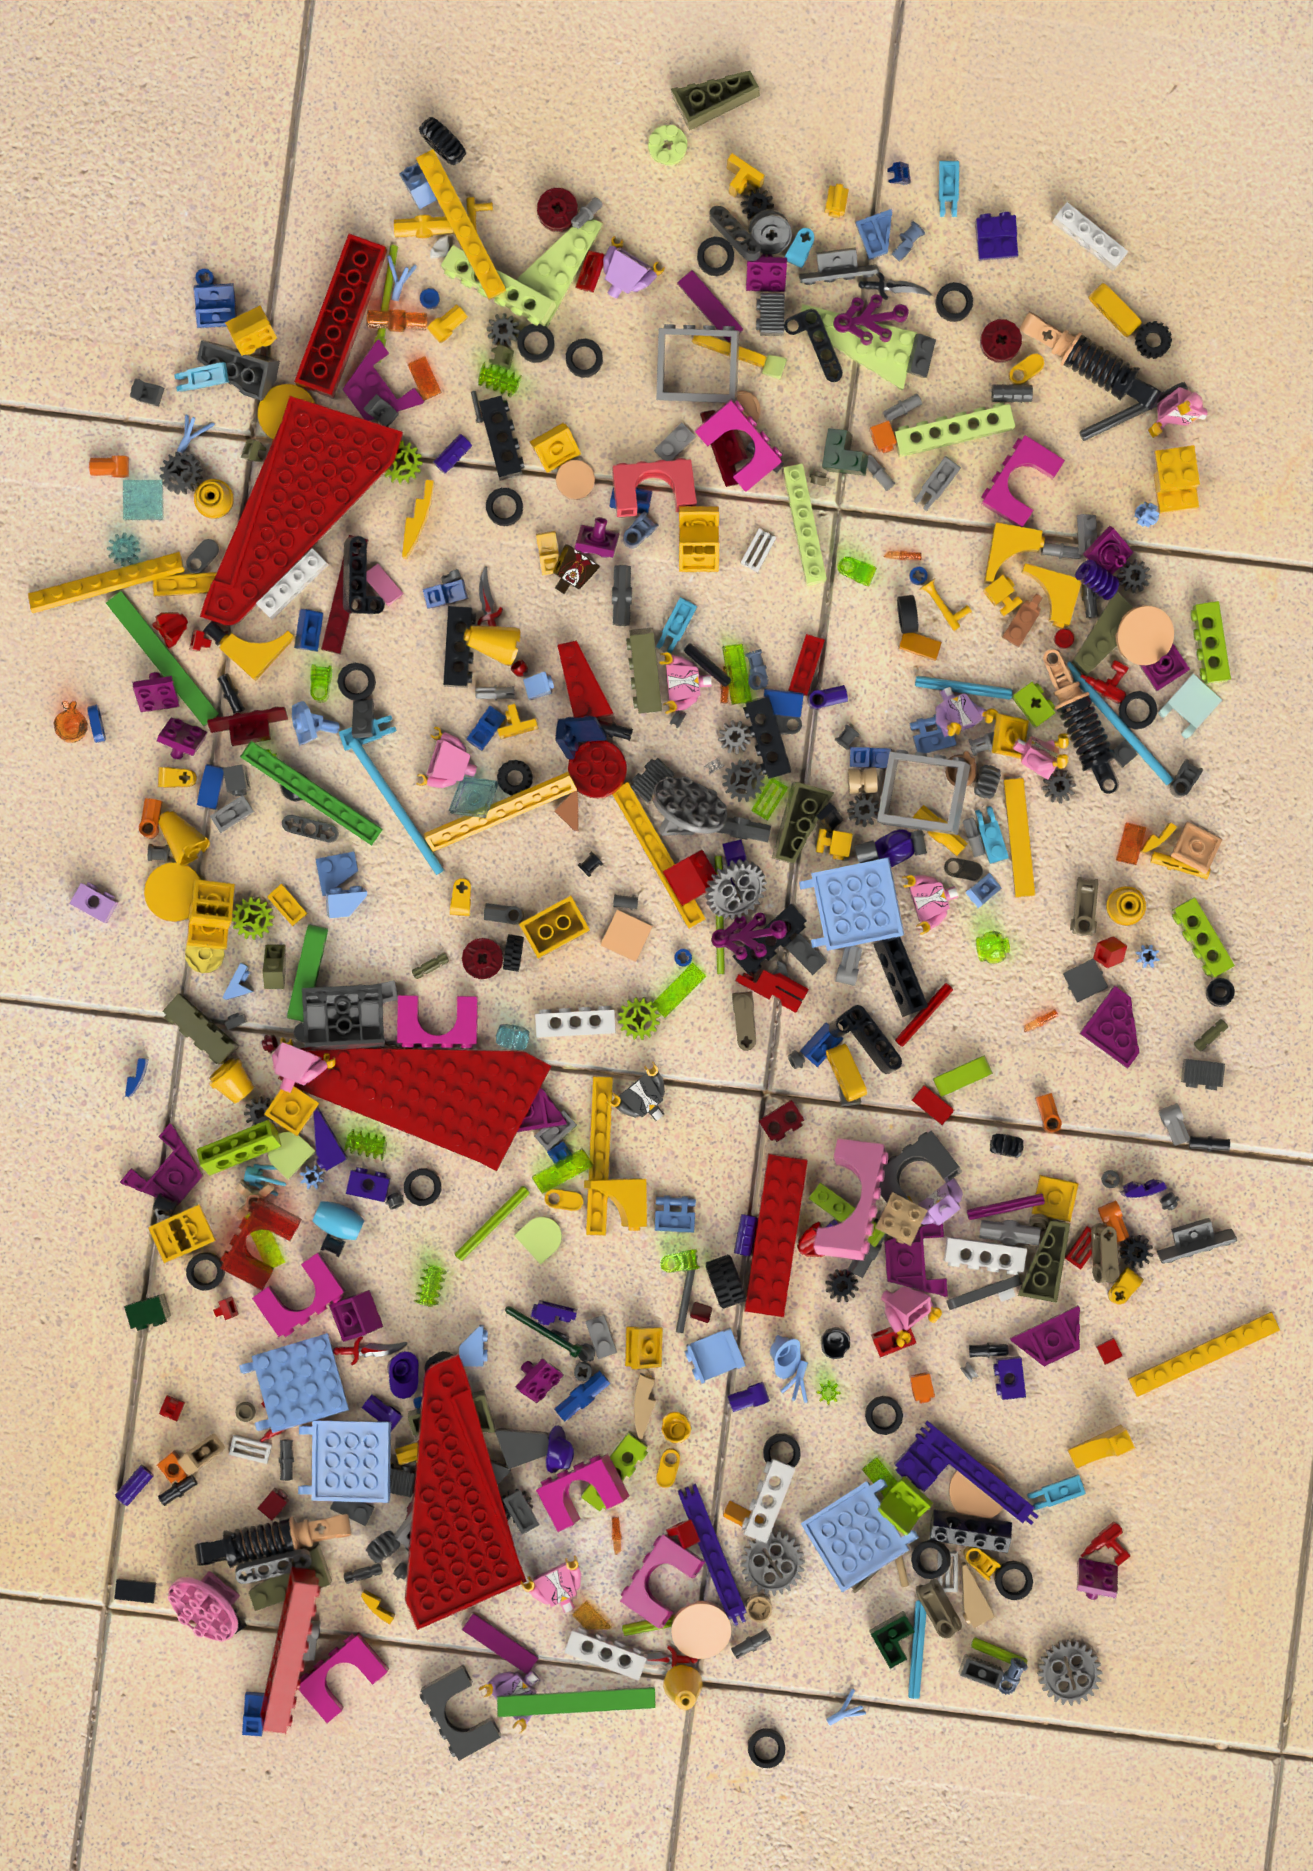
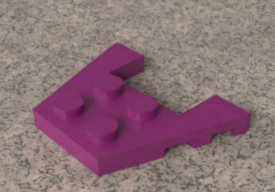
(367, 383)
(174, 1177)
(907, 1263)

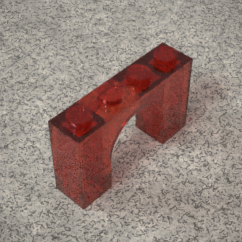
(262, 1216)

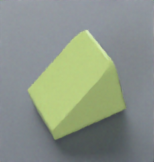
(774, 366)

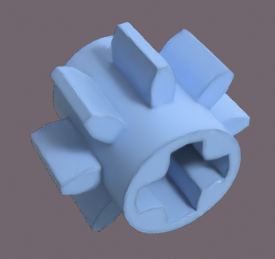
(1146, 514)
(1152, 953)
(307, 1180)

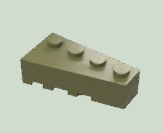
(713, 98)
(1102, 635)
(645, 670)
(799, 820)
(200, 1029)
(1047, 1266)
(482, 1409)
(274, 1589)

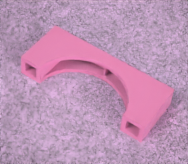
(851, 1236)

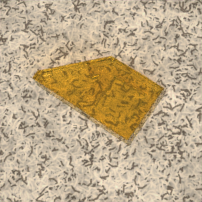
(590, 1618)

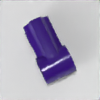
(829, 697)
(753, 1396)
(381, 1411)

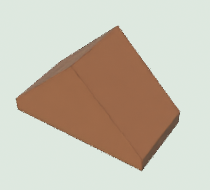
(569, 811)

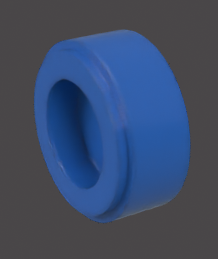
(429, 298)

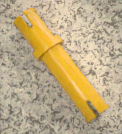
(1172, 863)

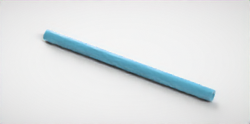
(1121, 727)
(396, 806)

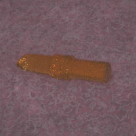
(903, 555)
(724, 691)
(1040, 1021)
(616, 1535)

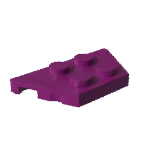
(542, 1114)
(1051, 1338)

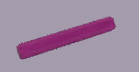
(1005, 1206)

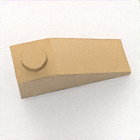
(974, 1604)

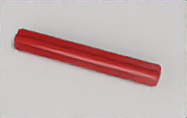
(923, 1015)

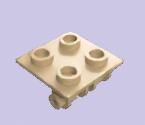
(901, 1219)

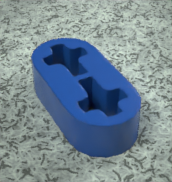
(96, 723)

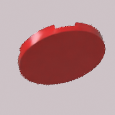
(598, 769)

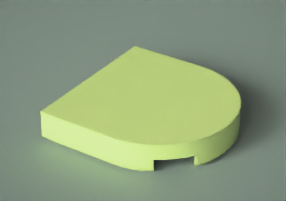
(291, 1155)
(540, 1237)

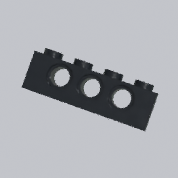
(489, 408)
(451, 677)
(763, 706)
(789, 915)
(900, 975)
(970, 1531)

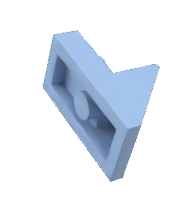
(983, 890)
(235, 988)

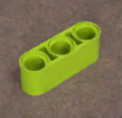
(962, 1076)

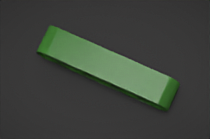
(308, 968)

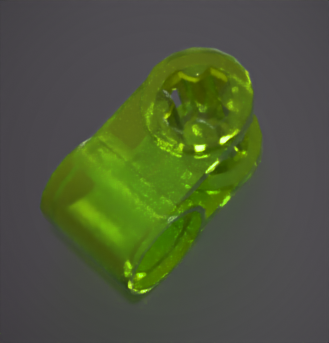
(860, 572)
(320, 681)
(683, 1261)

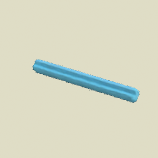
(964, 687)
(917, 1651)

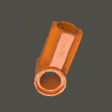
(115, 466)
(150, 815)
(1048, 1110)
(1112, 1216)

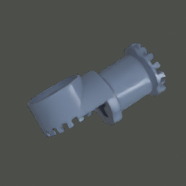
(908, 239)
(757, 669)
(1013, 1675)

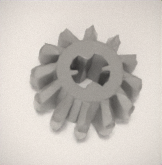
(740, 741)

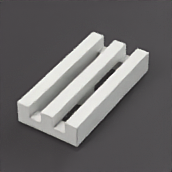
(750, 565)
(251, 1441)
(954, 1554)

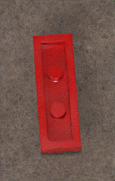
(806, 664)

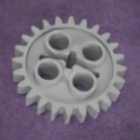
(748, 883)
(757, 1572)
(1086, 1667)

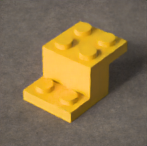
(251, 331)
(1176, 479)
(698, 538)
(210, 914)
(182, 1233)

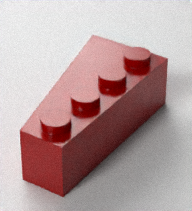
(582, 686)

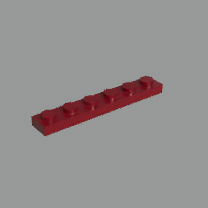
(338, 617)

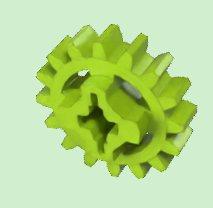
(412, 468)
(256, 926)
(647, 1017)

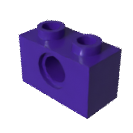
(356, 1188)
(1016, 1388)

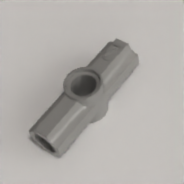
(1010, 1232)

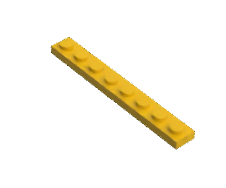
(460, 224)
(106, 582)
(501, 811)
(654, 849)
(599, 1153)
(1204, 1354)

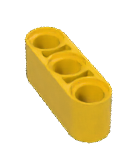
(1115, 310)
(846, 1072)

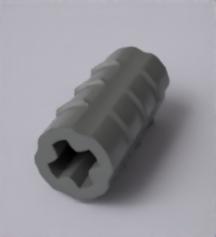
(1012, 393)

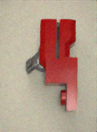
(778, 985)

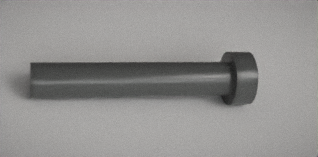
(476, 407)

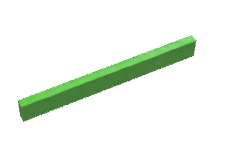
(162, 657)
(311, 793)
(575, 1702)

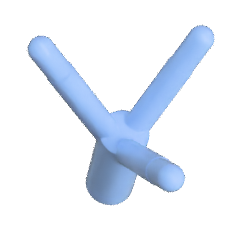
(399, 283)
(187, 437)
(799, 1382)
(849, 1713)

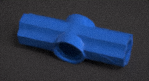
(582, 1396)

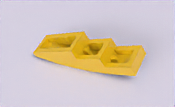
(415, 525)

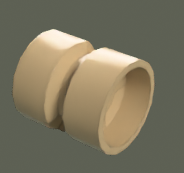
(862, 780)
(758, 1607)

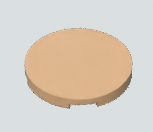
(1145, 635)
(970, 1499)
(701, 1629)

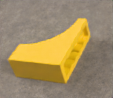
(1009, 541)
(1060, 590)
(254, 657)
(628, 1197)
(1107, 1444)

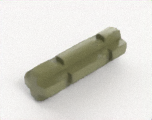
(430, 965)
(1210, 1035)

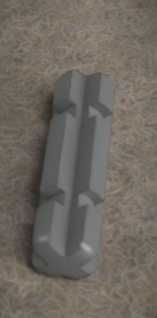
(363, 1573)

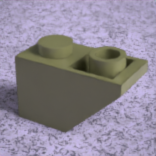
(274, 966)

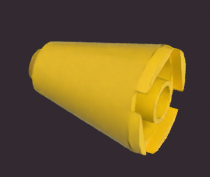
(494, 642)
(182, 838)
(683, 1686)

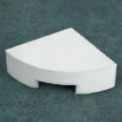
(440, 248)

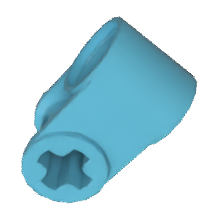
(799, 251)

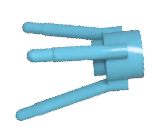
(254, 1175)

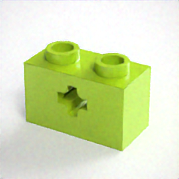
(1023, 701)

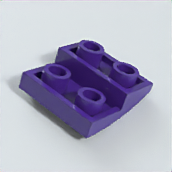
(1137, 1190)

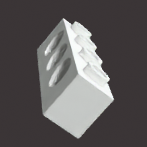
(1090, 236)
(292, 584)
(544, 1029)
(955, 1245)
(785, 1473)
(595, 1656)

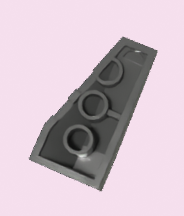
(249, 373)

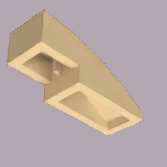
(643, 1404)

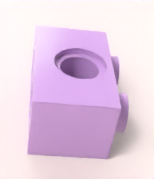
(82, 901)

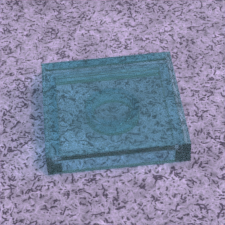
(142, 500)
(473, 797)

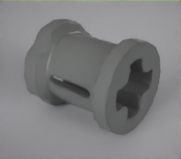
(847, 737)
(158, 853)
(584, 1365)

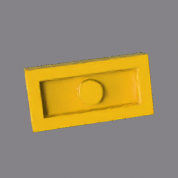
(287, 905)

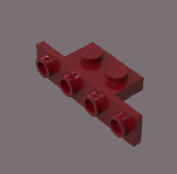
(727, 451)
(248, 726)

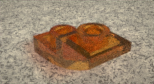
(424, 378)

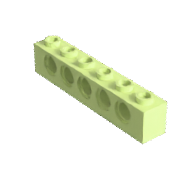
(538, 315)
(907, 447)
(804, 524)

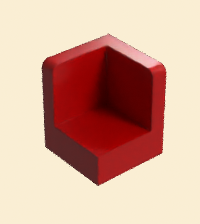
(1110, 952)
(685, 1532)

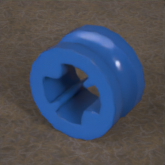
(202, 272)
(914, 580)
(678, 961)

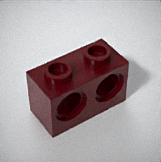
(778, 1116)

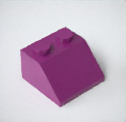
(356, 1316)

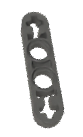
(731, 234)
(984, 1292)
(272, 1563)

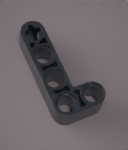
(818, 346)
(359, 575)
(869, 1041)

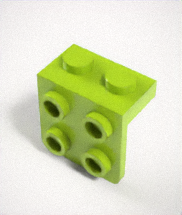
(904, 1505)

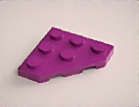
(1114, 1028)

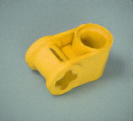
(172, 777)
(461, 902)
(1126, 1284)
(983, 1564)

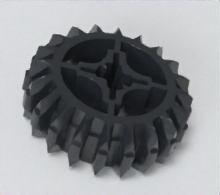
(442, 141)

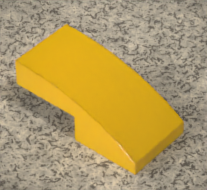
(547, 551)
(1154, 841)
(372, 1602)

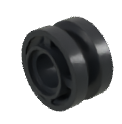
(1220, 983)

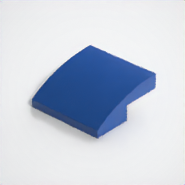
(214, 304)

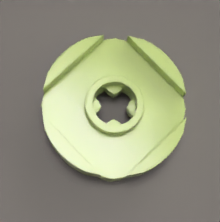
(673, 135)

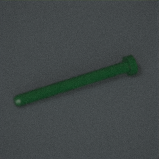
(574, 1349)

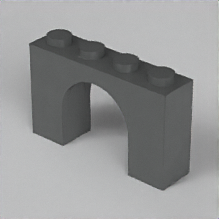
(926, 1149)
(462, 1741)

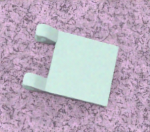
(1193, 702)

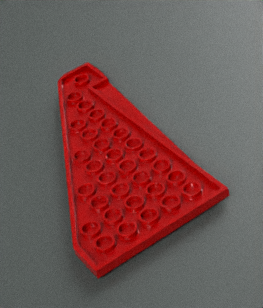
(307, 483)
(446, 1097)
(458, 1521)

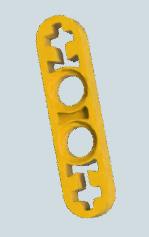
(725, 348)

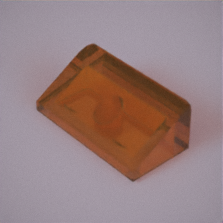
(1131, 844)

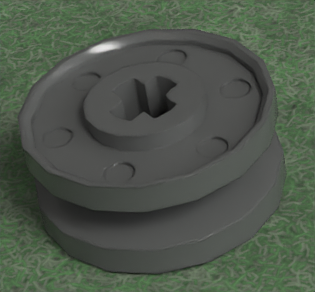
(778, 237)

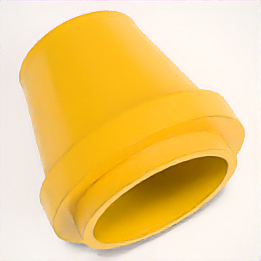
(219, 505)
(1116, 905)
(232, 1080)

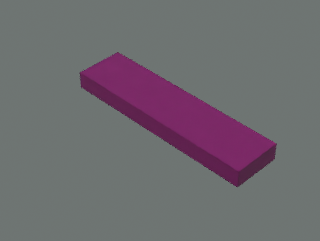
(707, 303)
(500, 1643)

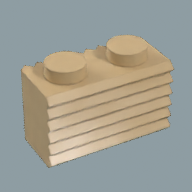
(201, 1454)

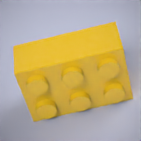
(554, 927)

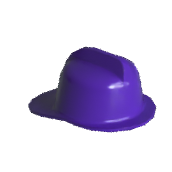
(896, 846)
(403, 1374)
(560, 1451)

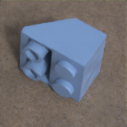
(417, 186)

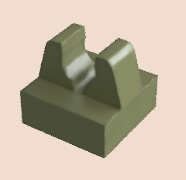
(503, 357)
(251, 450)

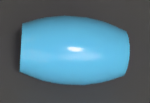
(338, 1220)

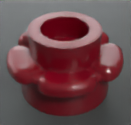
(269, 1043)

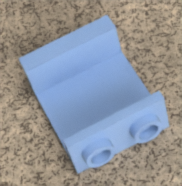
(714, 1355)

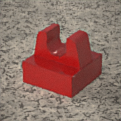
(198, 641)
(227, 1308)
(172, 1408)

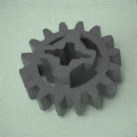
(188, 476)
(748, 788)

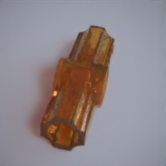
(396, 320)

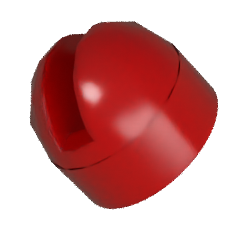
(519, 668)

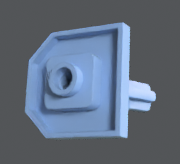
(308, 724)

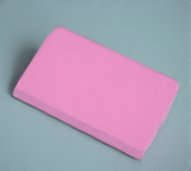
(383, 584)

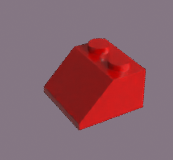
(690, 877)

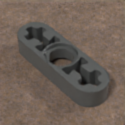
(294, 830)

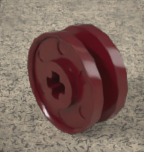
(547, 215)
(1004, 330)
(494, 958)

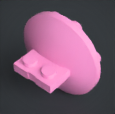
(206, 1604)

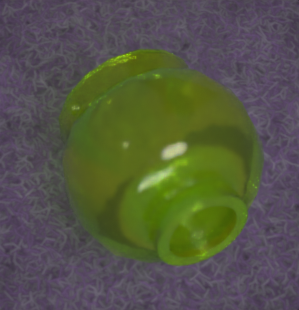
(992, 947)

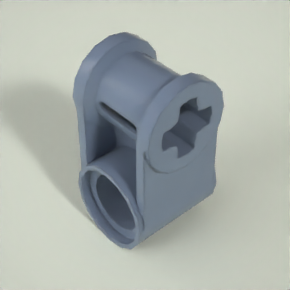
(642, 528)

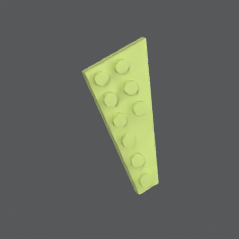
(558, 266)
(884, 358)

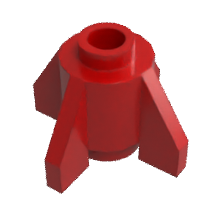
(170, 626)
(807, 1241)

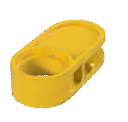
(1029, 366)
(568, 1200)
(667, 1472)

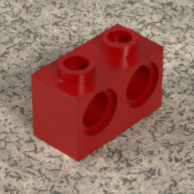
(886, 1341)

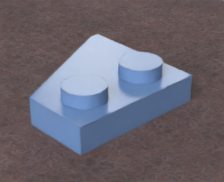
(875, 233)
(335, 870)

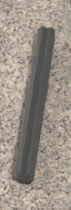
(1123, 416)

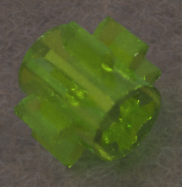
(824, 1388)

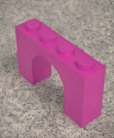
(731, 417)
(1029, 454)
(464, 1031)
(326, 1290)
(598, 1472)
(638, 1594)
(354, 1651)

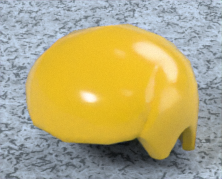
(676, 1427)

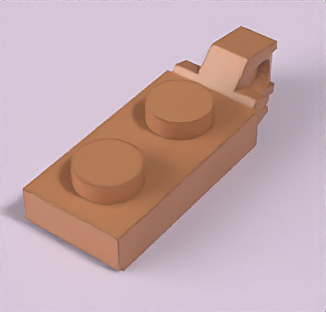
(1023, 621)

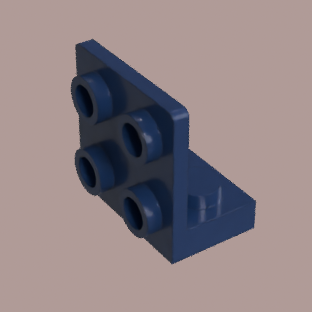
(576, 730)

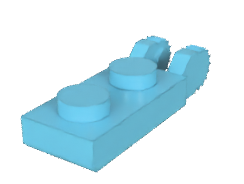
(948, 186)
(203, 377)
(677, 623)
(346, 735)
(991, 837)
(1058, 1492)

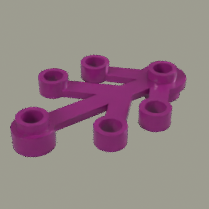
(868, 320)
(725, 938)

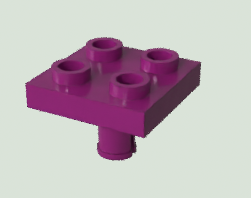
(766, 274)
(597, 539)
(1109, 550)
(1166, 669)
(156, 693)
(181, 737)
(538, 1379)
(1097, 1579)

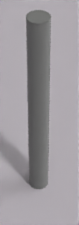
(685, 1301)

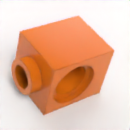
(883, 437)
(922, 1387)
(164, 1467)

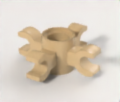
(243, 1188)

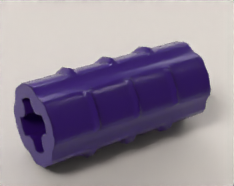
(452, 454)
(745, 1235)
(134, 1485)

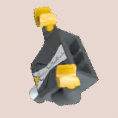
(642, 1096)

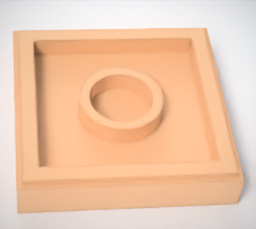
(1196, 847)
(626, 935)

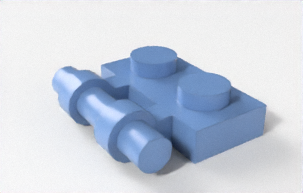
(930, 741)
(674, 1220)

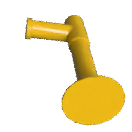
(472, 208)
(950, 618)

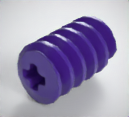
(1097, 579)

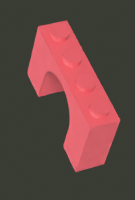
(628, 476)

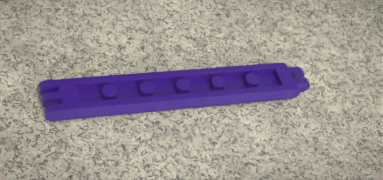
(977, 1473)
(713, 1554)

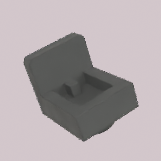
(146, 392)
(381, 410)

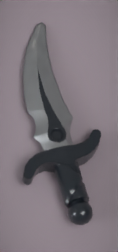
(895, 287)

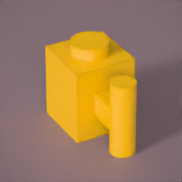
(836, 201)
(999, 592)
(839, 844)

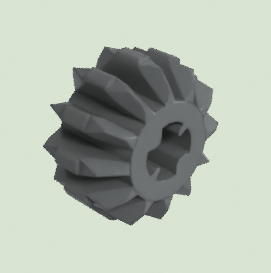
(495, 331)
(1127, 572)
(987, 781)
(1065, 784)
(861, 803)
(257, 1106)
(382, 1547)

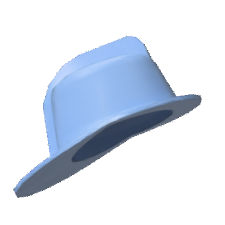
(786, 1356)

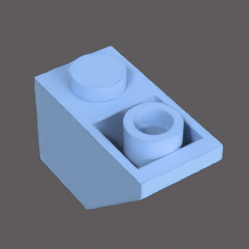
(538, 685)
(344, 902)
(472, 1348)

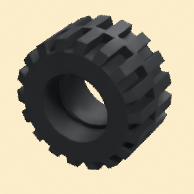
(725, 1281)

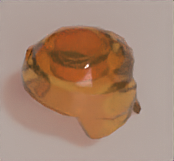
(70, 723)

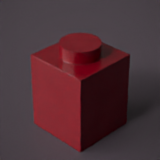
(273, 1503)

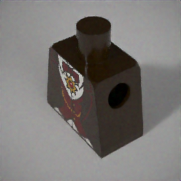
(573, 569)

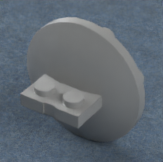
(688, 807)

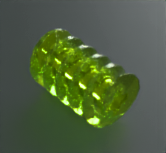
(498, 380)
(366, 1144)
(430, 1285)

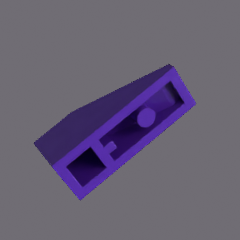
(327, 1146)

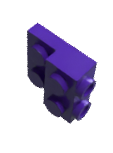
(996, 236)
(547, 1311)
(920, 1465)

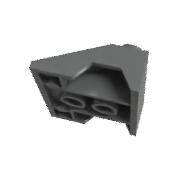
(343, 1017)

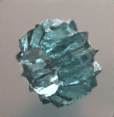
(123, 543)
(512, 1037)

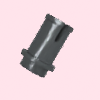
(918, 842)
(625, 901)

